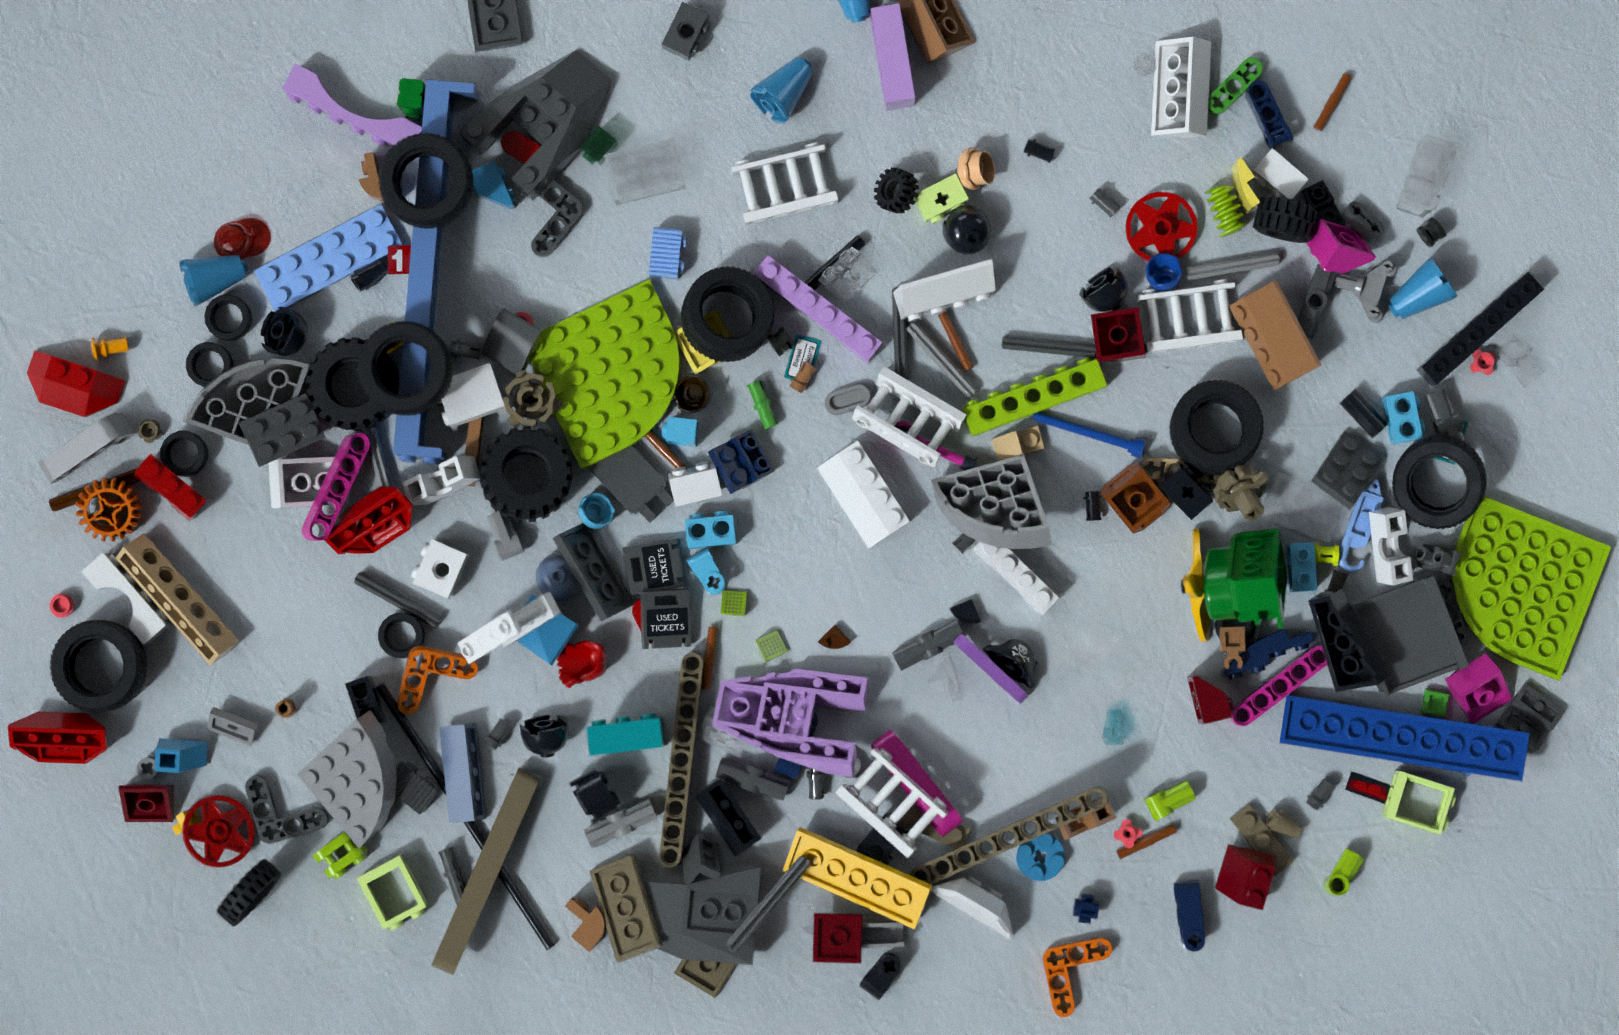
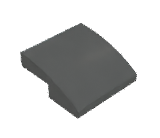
(511, 341)
(1531, 714)

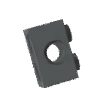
(686, 17)

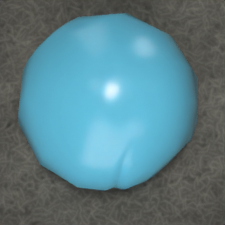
(596, 511)

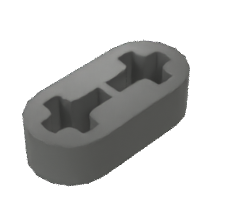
(1363, 221)

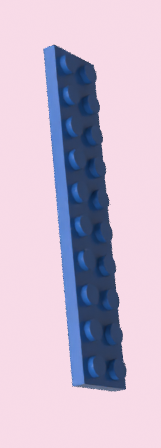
(1404, 738)

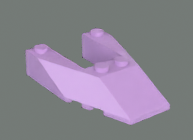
(779, 710)

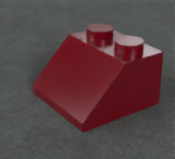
(1118, 335)
(1209, 701)
(1246, 876)

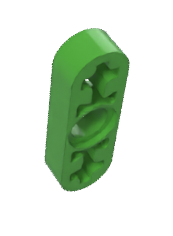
(1241, 69)

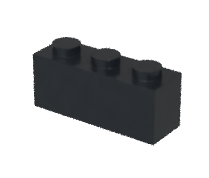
(728, 817)

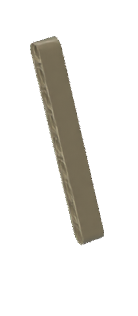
(678, 771)
(1018, 829)
(485, 871)

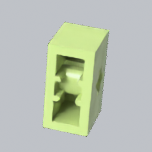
(928, 197)

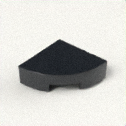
(966, 612)

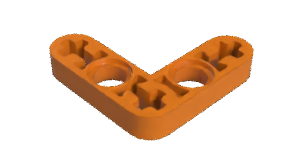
(429, 665)
(1061, 969)

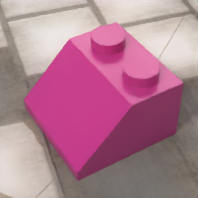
(1338, 247)
(1479, 688)

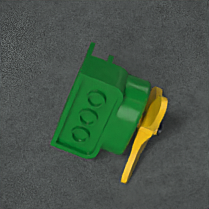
(1238, 580)

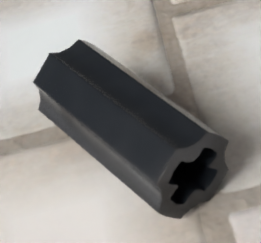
(1363, 413)

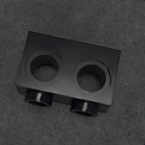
(874, 838)

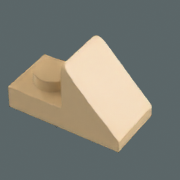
(1018, 443)

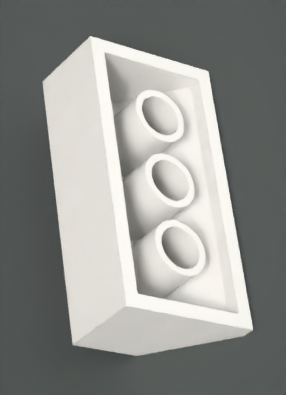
(1181, 88)
(944, 290)
(863, 494)

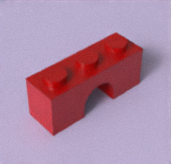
(170, 486)

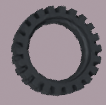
(249, 892)

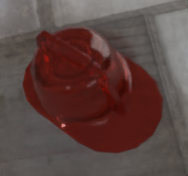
(242, 238)

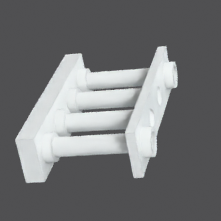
(800, 201)
(1180, 339)
(919, 398)
(509, 627)
(869, 809)

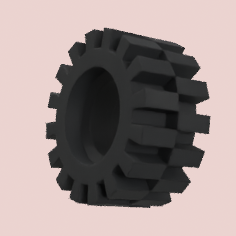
(905, 193)

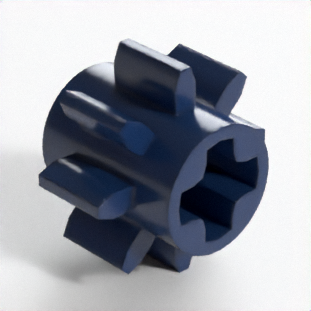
(1086, 908)

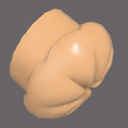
(975, 168)

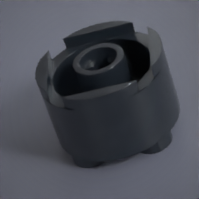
(594, 795)

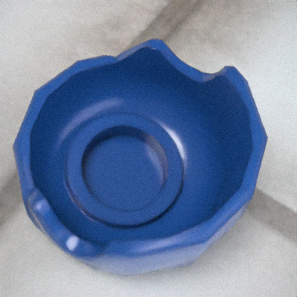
(1163, 272)

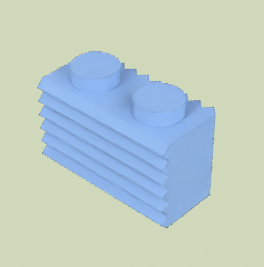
(666, 253)

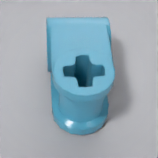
(705, 569)

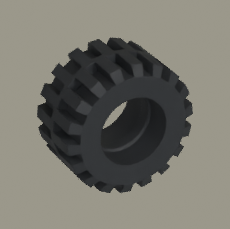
(1285, 219)

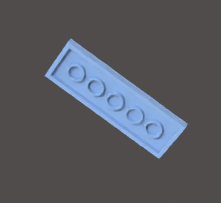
(328, 258)

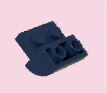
(741, 461)

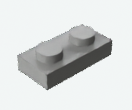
(232, 726)

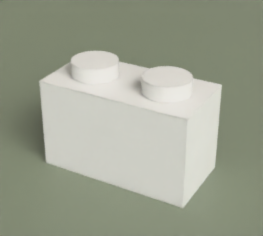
(1279, 176)
(694, 483)

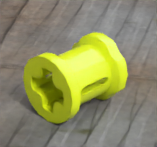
(1326, 554)

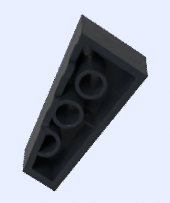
(1345, 643)

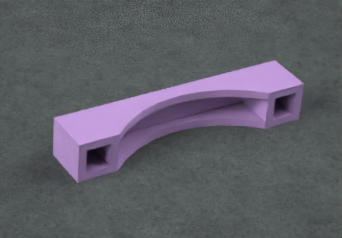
(307, 87)
(818, 309)

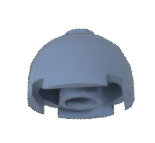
(556, 577)

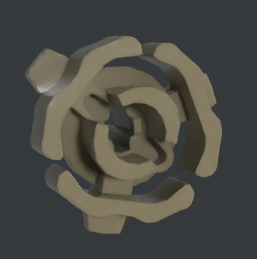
(524, 394)
(1241, 491)

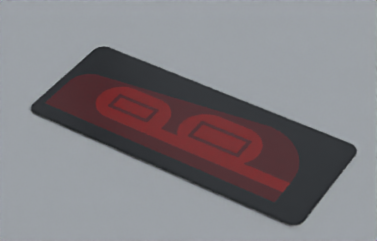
(1367, 787)

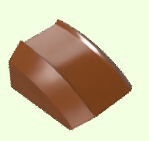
(1135, 498)

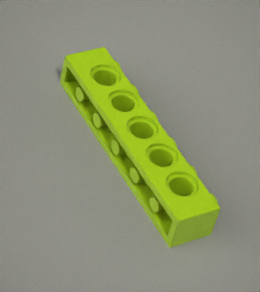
(1093, 381)

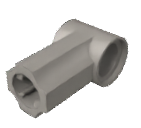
(506, 539)

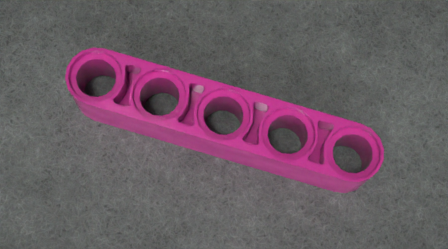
(345, 482)
(1269, 692)
(910, 766)

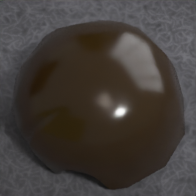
(692, 394)

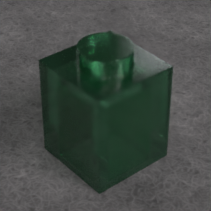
(597, 145)

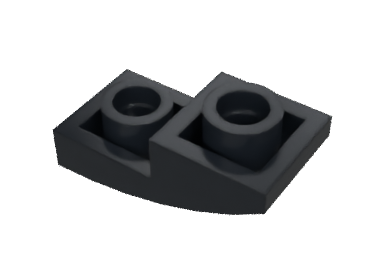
(1322, 200)

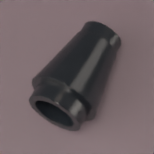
(366, 276)

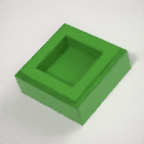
(1435, 703)

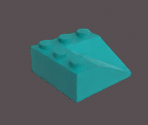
(625, 735)

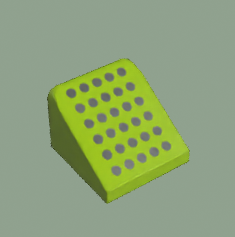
(733, 603)
(771, 646)

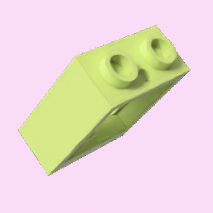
(1395, 793)
(383, 869)

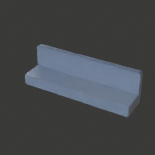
(462, 773)

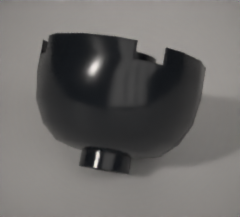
(966, 230)
(1106, 290)
(284, 332)
(544, 735)

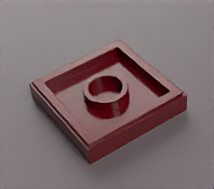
(837, 938)

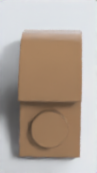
(371, 183)
(1089, 821)
(592, 926)

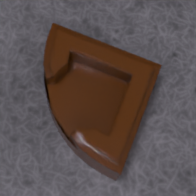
(834, 639)

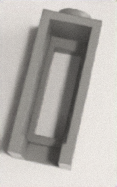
(897, 935)

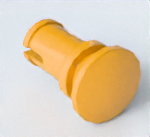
(107, 347)

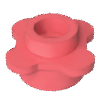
(1489, 359)
(1121, 833)

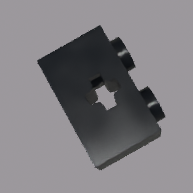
(1189, 502)
(365, 698)

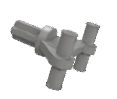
(1368, 288)

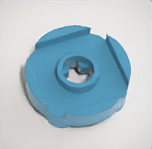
(1053, 861)

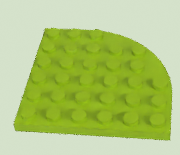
(611, 371)
(1525, 585)

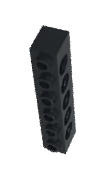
(1480, 329)

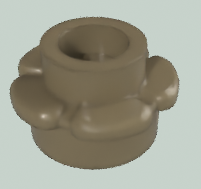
(143, 430)

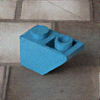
(491, 186)
(180, 755)

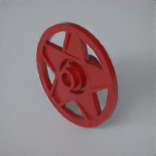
(1161, 225)
(218, 831)

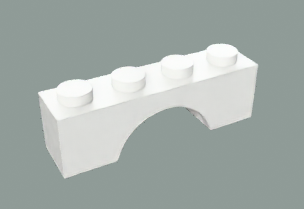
(1018, 575)
(146, 620)

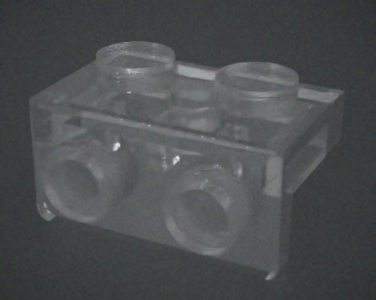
(719, 738)

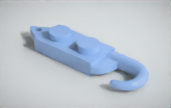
(1358, 526)

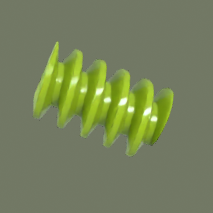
(1225, 210)

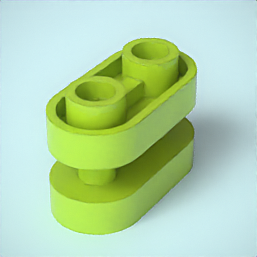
(338, 868)

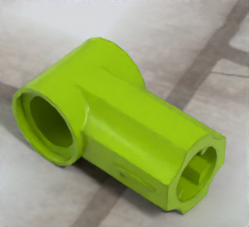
(1164, 802)
(1345, 871)

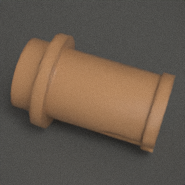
(802, 377)
(291, 708)

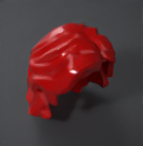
(581, 662)

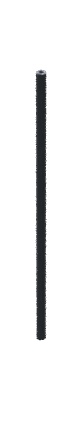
(471, 825)

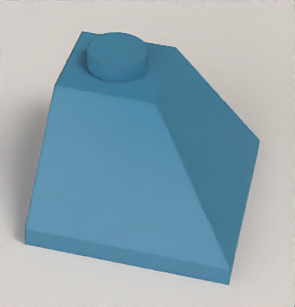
(550, 637)

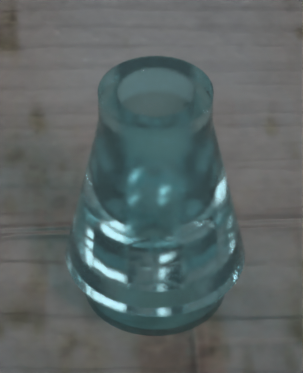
(1113, 728)

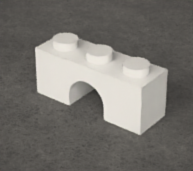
(452, 476)
(1390, 563)

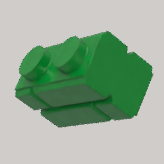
(411, 98)

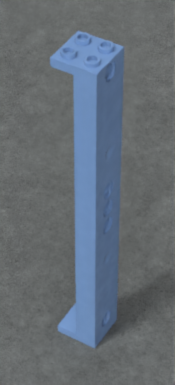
(425, 268)

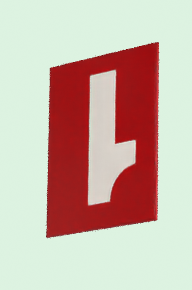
(399, 259)

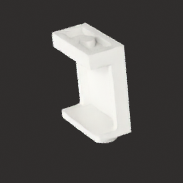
(472, 396)

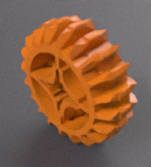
(113, 518)

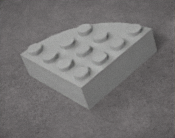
(245, 393)
(995, 504)
(355, 779)

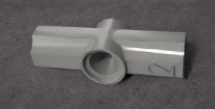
(620, 823)

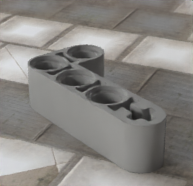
(85, 446)

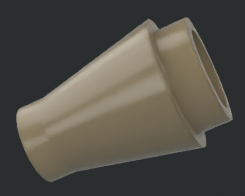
(1282, 823)

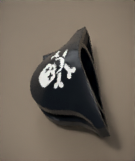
(1014, 659)

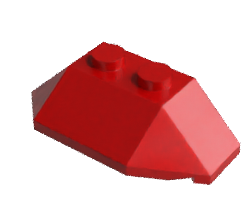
(72, 385)
(371, 522)
(58, 737)

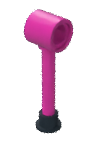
(965, 462)

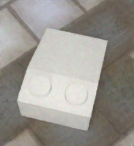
(299, 480)

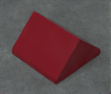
(147, 803)

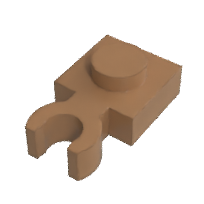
(1231, 641)

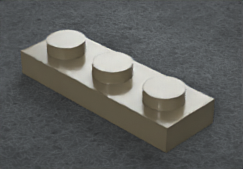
(1260, 837)
(954, 839)

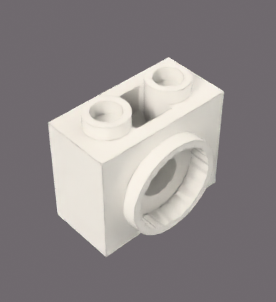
(426, 573)

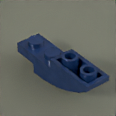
(1256, 655)

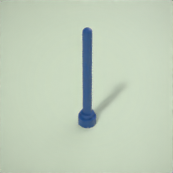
(1133, 446)

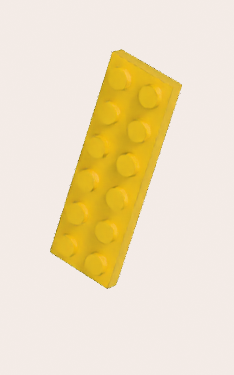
(860, 878)

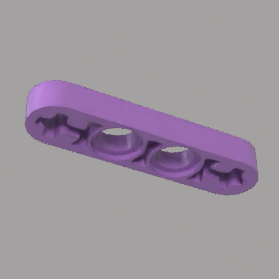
(990, 668)

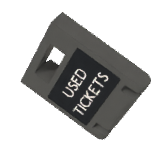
(658, 565)
(665, 623)

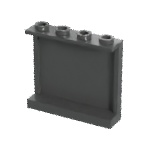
(1411, 634)

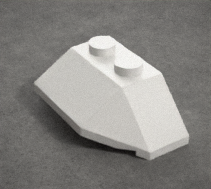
(976, 902)

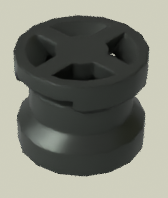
(1431, 232)
(780, 341)

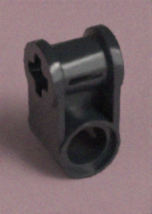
(878, 978)

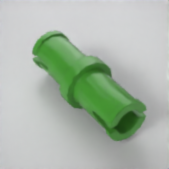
(762, 404)

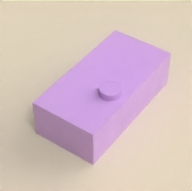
(892, 57)

